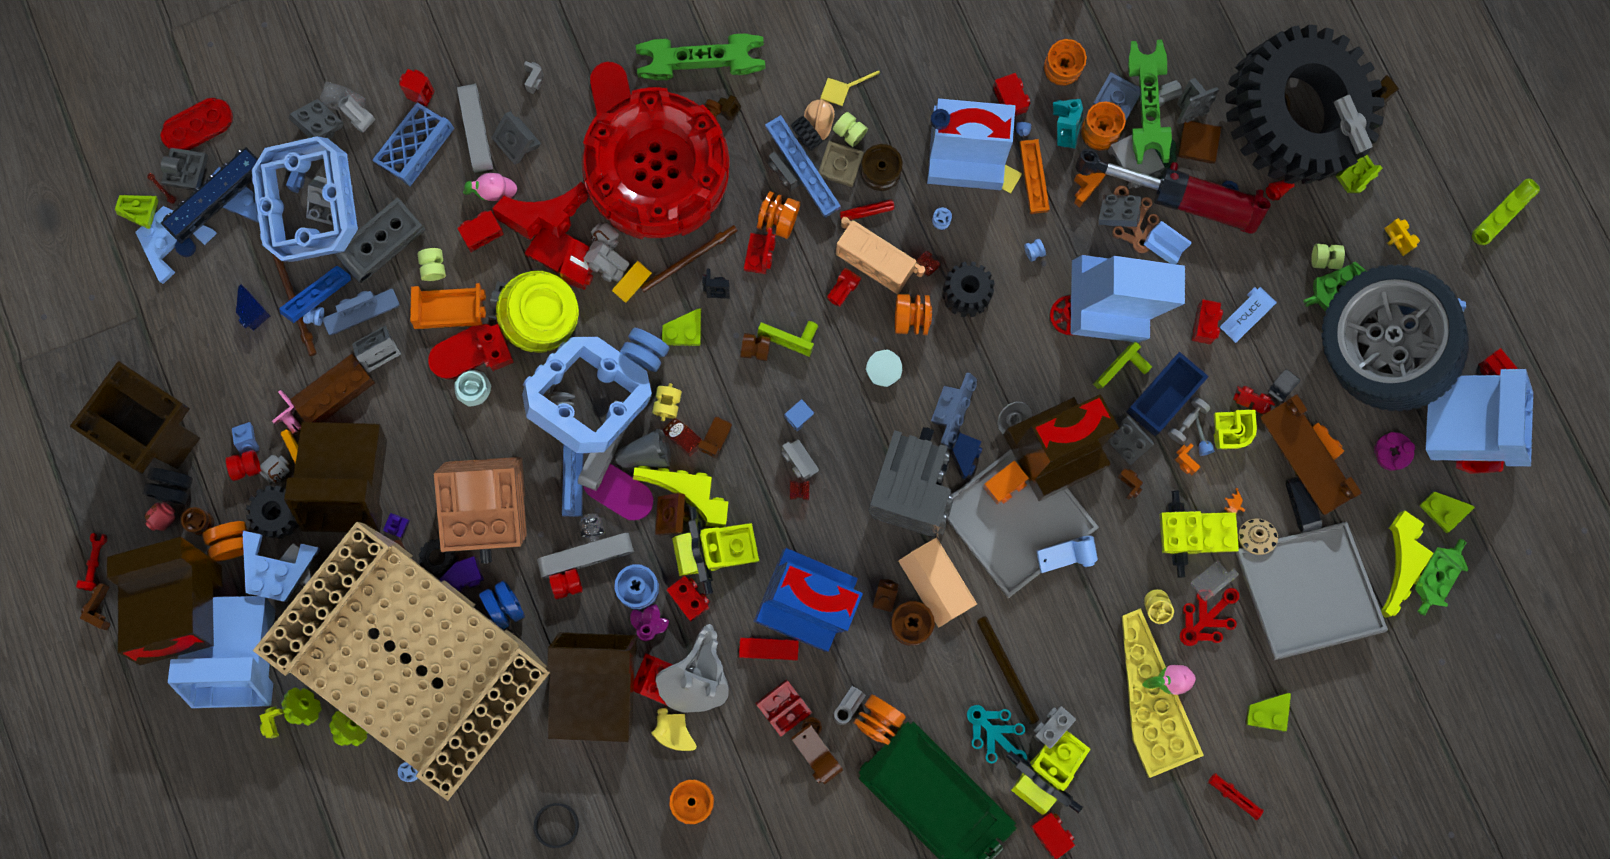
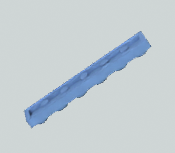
(802, 166)

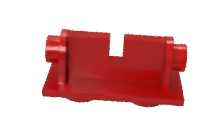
(1246, 396)

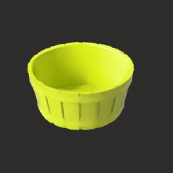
(537, 311)

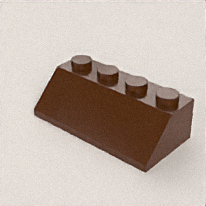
(332, 390)

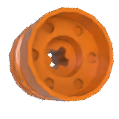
(1068, 53)
(1103, 125)
(778, 214)
(912, 314)
(879, 719)

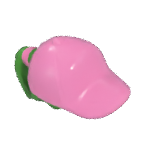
(491, 187)
(1172, 680)

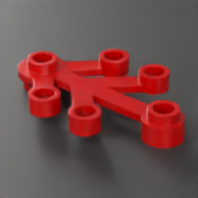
(1207, 619)

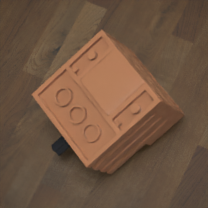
(480, 505)

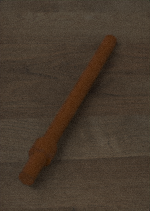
(719, 238)
(306, 336)

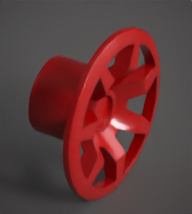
(1066, 315)

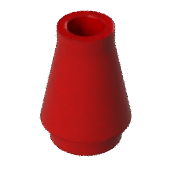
(1278, 189)

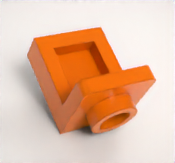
(1186, 463)

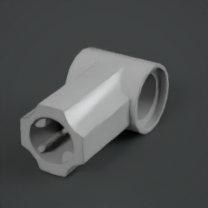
(1168, 92)
(359, 116)
(849, 704)

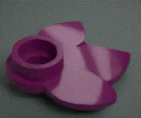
(648, 619)

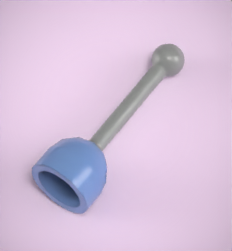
(1204, 447)

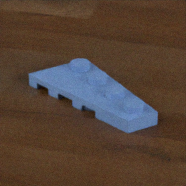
(243, 203)

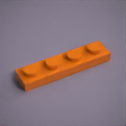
(1034, 176)

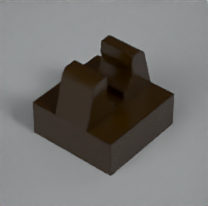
(729, 107)

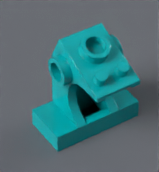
(1071, 119)

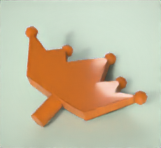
(1234, 504)

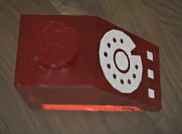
(682, 436)

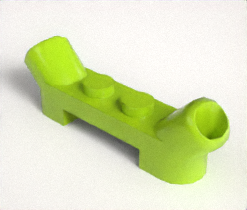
(1505, 212)

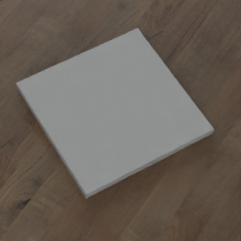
(1010, 533)
(1312, 592)

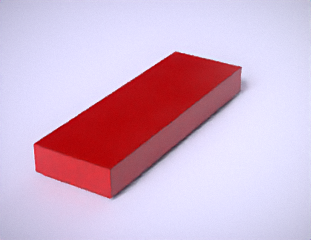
(768, 649)

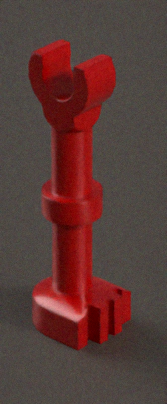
(88, 584)

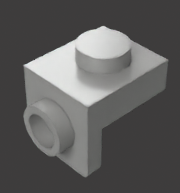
(535, 78)

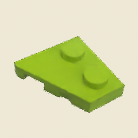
(137, 209)
(683, 330)
(1445, 510)
(1270, 713)

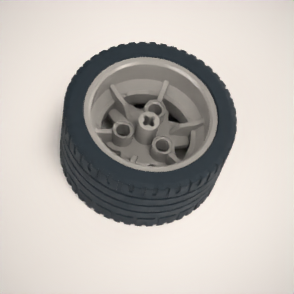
(1383, 291)

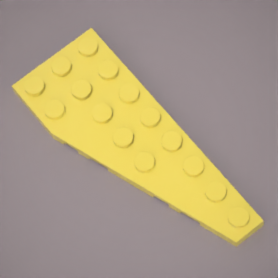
(1157, 718)

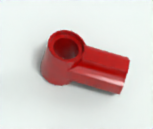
(845, 284)

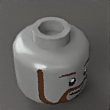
(606, 234)
(274, 469)

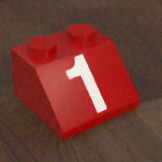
(575, 268)

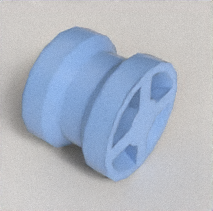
(944, 215)
(1034, 250)
(314, 316)
(406, 774)

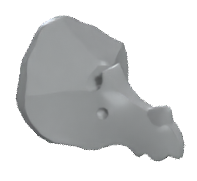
(697, 680)

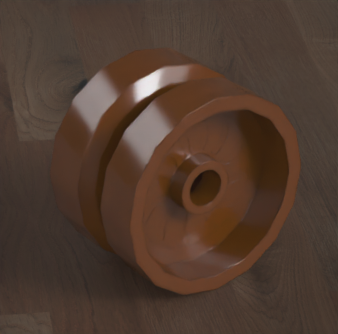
(914, 612)

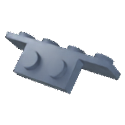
(359, 309)
(952, 408)

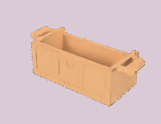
(876, 256)

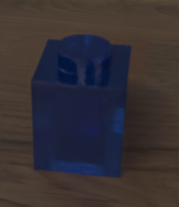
(249, 309)

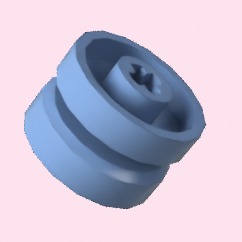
(644, 349)
(634, 575)

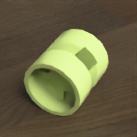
(850, 129)
(1328, 256)
(431, 264)

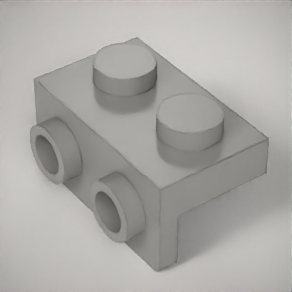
(800, 459)
(1054, 727)

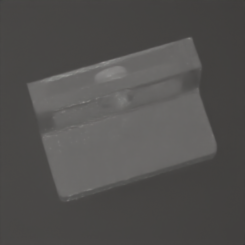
(1213, 580)

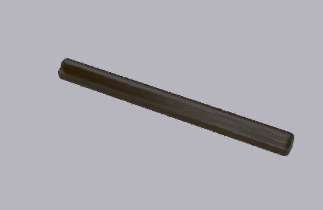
(1008, 670)

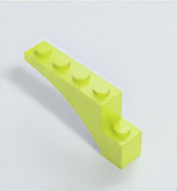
(693, 486)
(1409, 560)

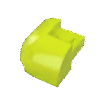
(1234, 429)

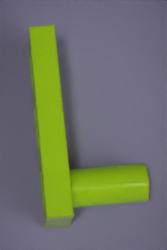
(801, 345)
(1129, 353)

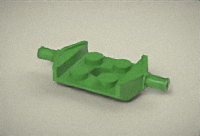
(1325, 286)
(1449, 565)

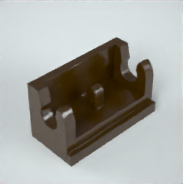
(1388, 89)

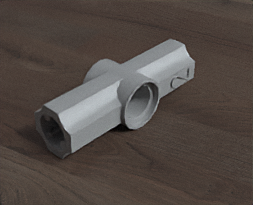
(1353, 124)

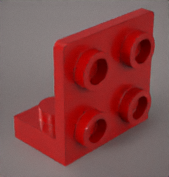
(758, 253)
(646, 677)

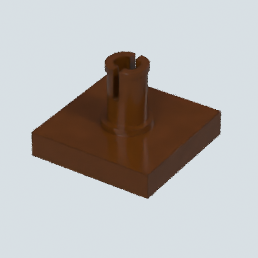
(671, 514)

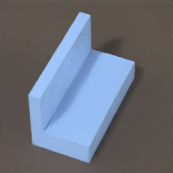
(1166, 242)

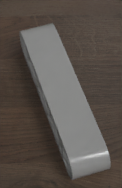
(475, 128)
(597, 465)
(585, 555)

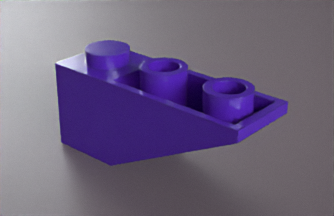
(464, 574)

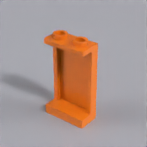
(447, 307)

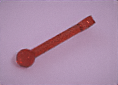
(170, 199)

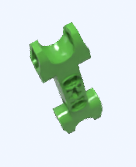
(666, 58)
(1151, 133)

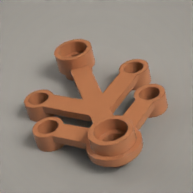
(1138, 236)

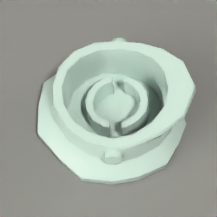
(884, 368)
(472, 388)

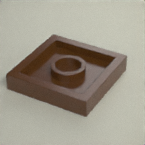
(1199, 142)

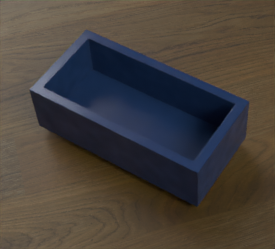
(1167, 394)

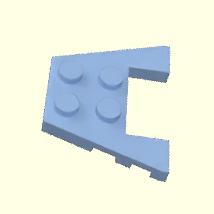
(159, 242)
(270, 576)

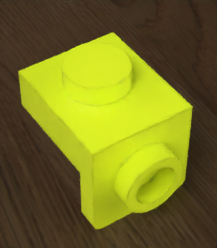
(268, 726)

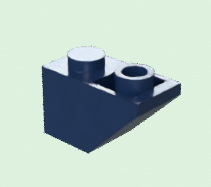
(964, 453)

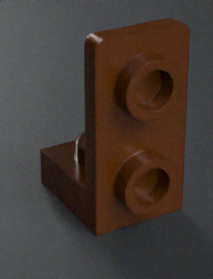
(715, 437)
(89, 612)

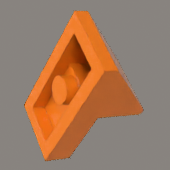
(1088, 185)

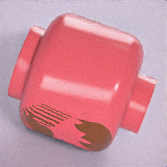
(159, 516)

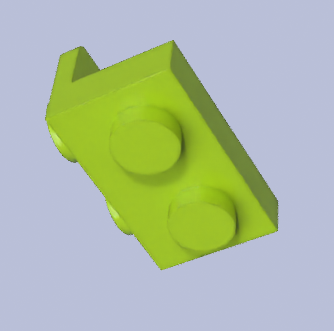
(1359, 175)

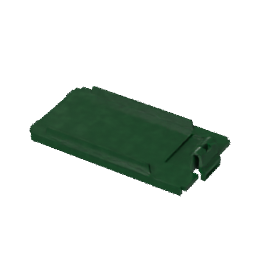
(935, 797)

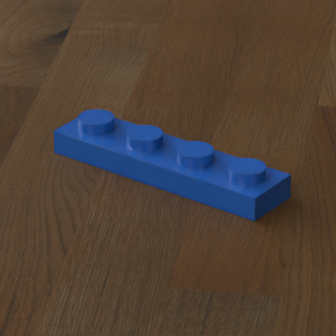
(315, 294)

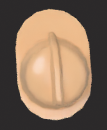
(821, 117)

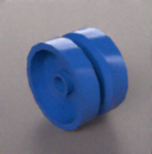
(505, 603)

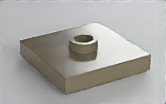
(840, 163)

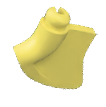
(672, 731)

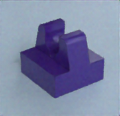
(396, 525)

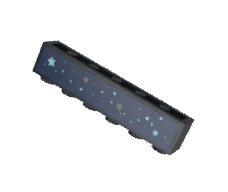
(211, 196)

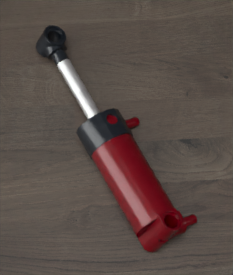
(1188, 193)

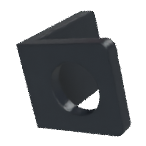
(1284, 385)

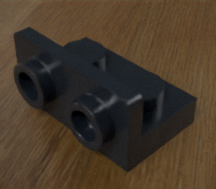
(716, 287)

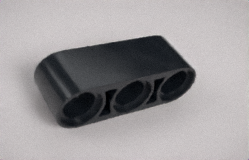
(1303, 506)

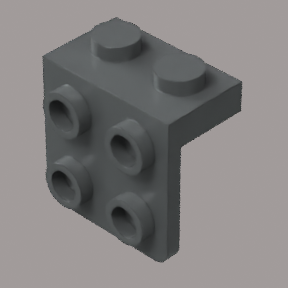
(785, 172)

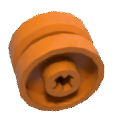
(225, 540)
(680, 797)

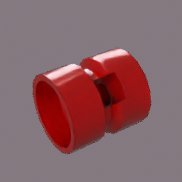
(240, 466)
(565, 584)

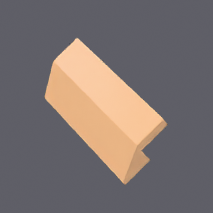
(937, 582)

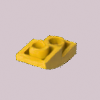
(631, 281)

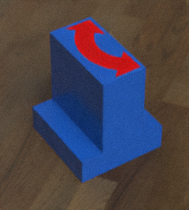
(808, 600)

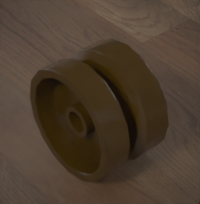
(881, 156)

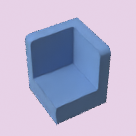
(798, 415)

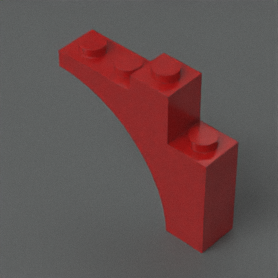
(552, 214)

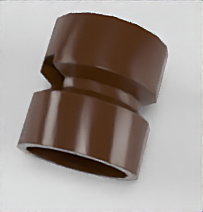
(755, 347)
(197, 520)

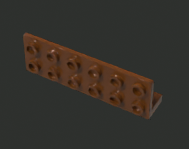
(1309, 456)

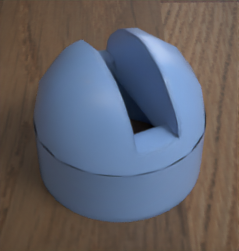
(1023, 128)

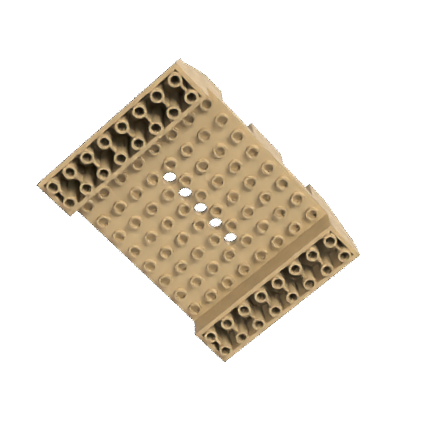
(329, 649)

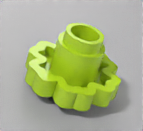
(300, 707)
(346, 731)

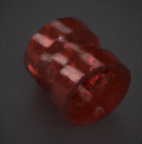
(928, 262)
(795, 490)

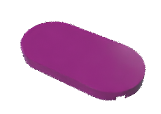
(623, 495)

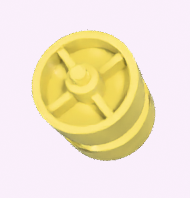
(666, 403)
(1158, 606)

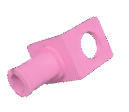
(287, 416)

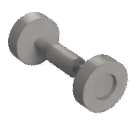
(1201, 406)

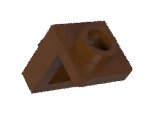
(1130, 478)
(886, 595)

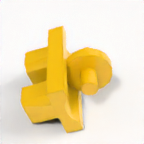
(1400, 237)

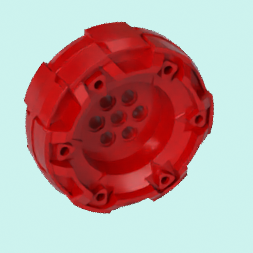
(634, 127)

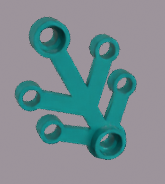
(993, 731)

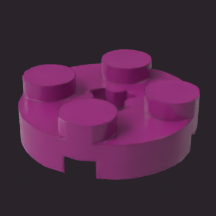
(1398, 461)

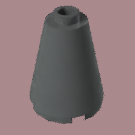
(645, 451)

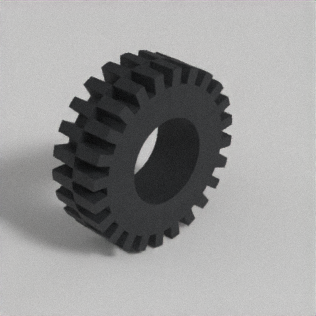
(1264, 114)

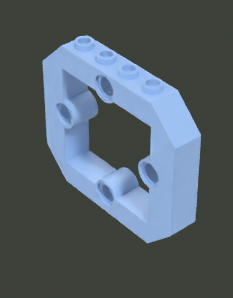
(267, 195)
(611, 367)

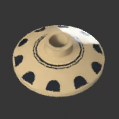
(1258, 544)

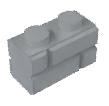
(606, 261)

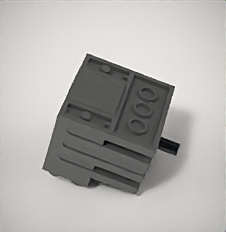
(912, 486)

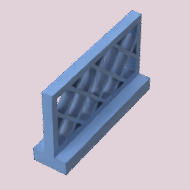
(415, 164)
(572, 491)

